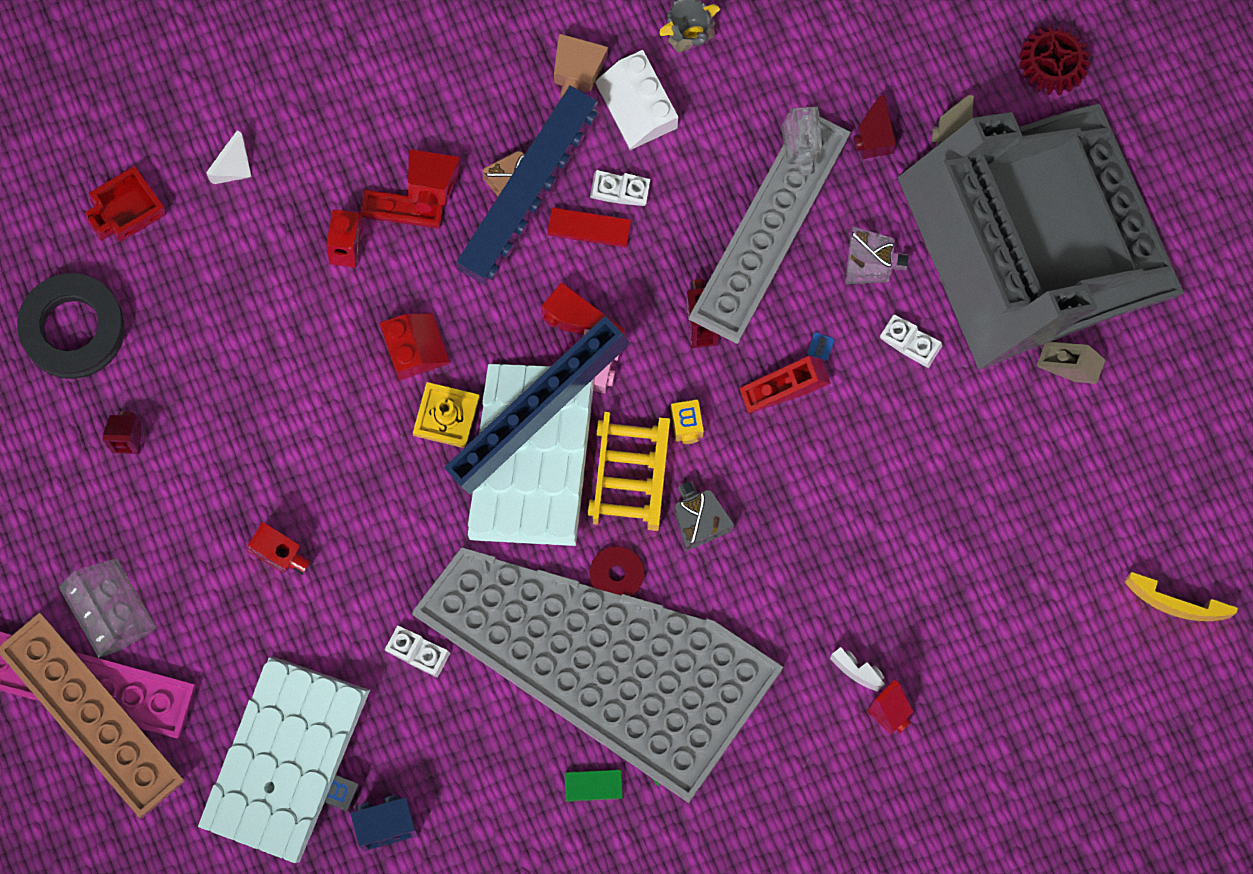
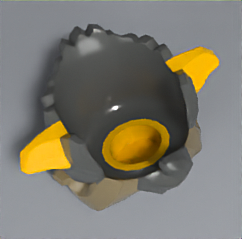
(689, 24)

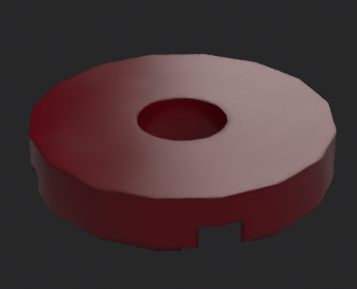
(622, 558)

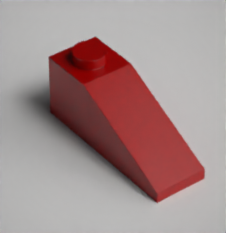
(571, 311)
(785, 384)
(891, 709)

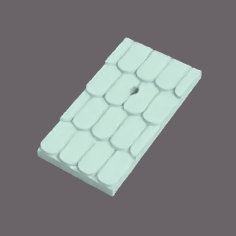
(540, 486)
(283, 759)

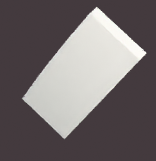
(620, 189)
(911, 342)
(417, 651)
(866, 675)

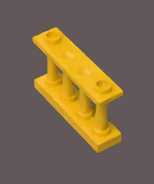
(652, 487)

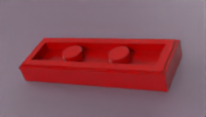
(398, 209)
(589, 227)

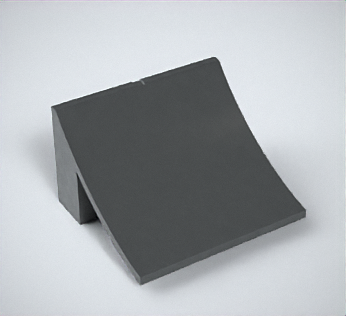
(1036, 230)

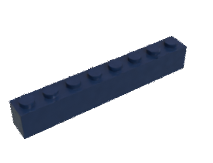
(527, 185)
(537, 405)

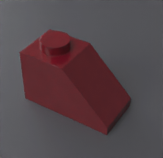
(875, 132)
(123, 433)

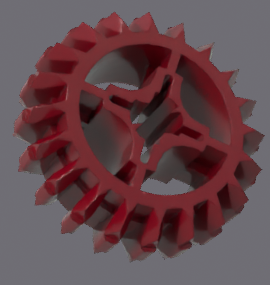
(1035, 66)

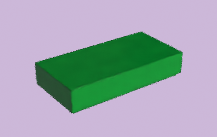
(593, 785)

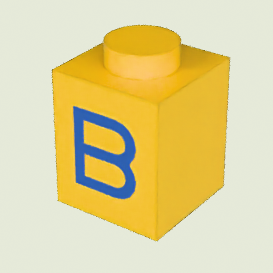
(687, 421)

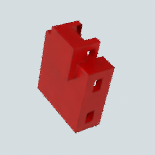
(123, 206)

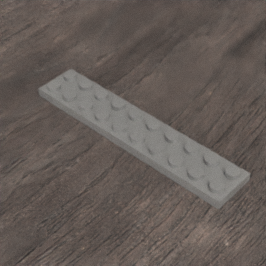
(764, 239)

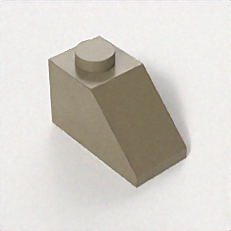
(953, 120)
(1071, 361)

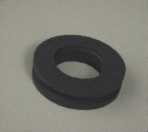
(45, 299)

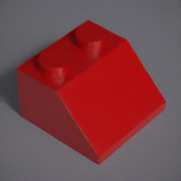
(414, 344)

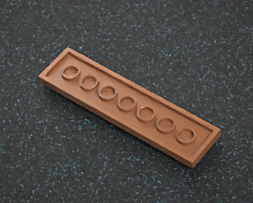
(90, 715)

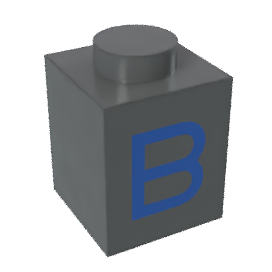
(342, 794)

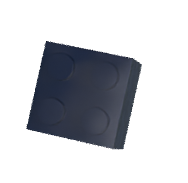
(383, 823)

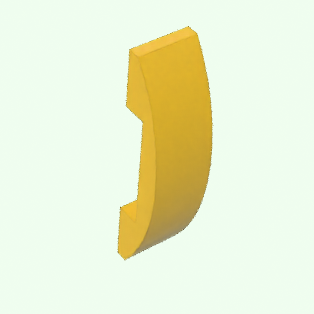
(1145, 589)

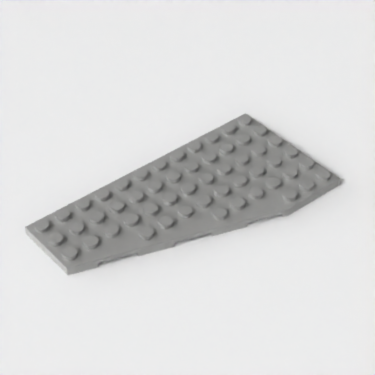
(618, 667)

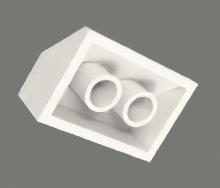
(637, 100)

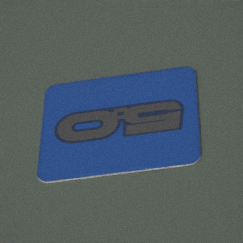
(820, 346)

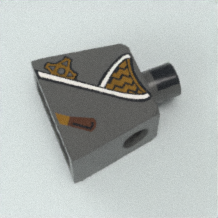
(700, 517)

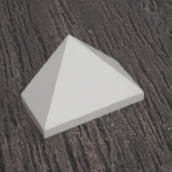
(231, 163)

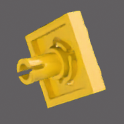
(459, 404)

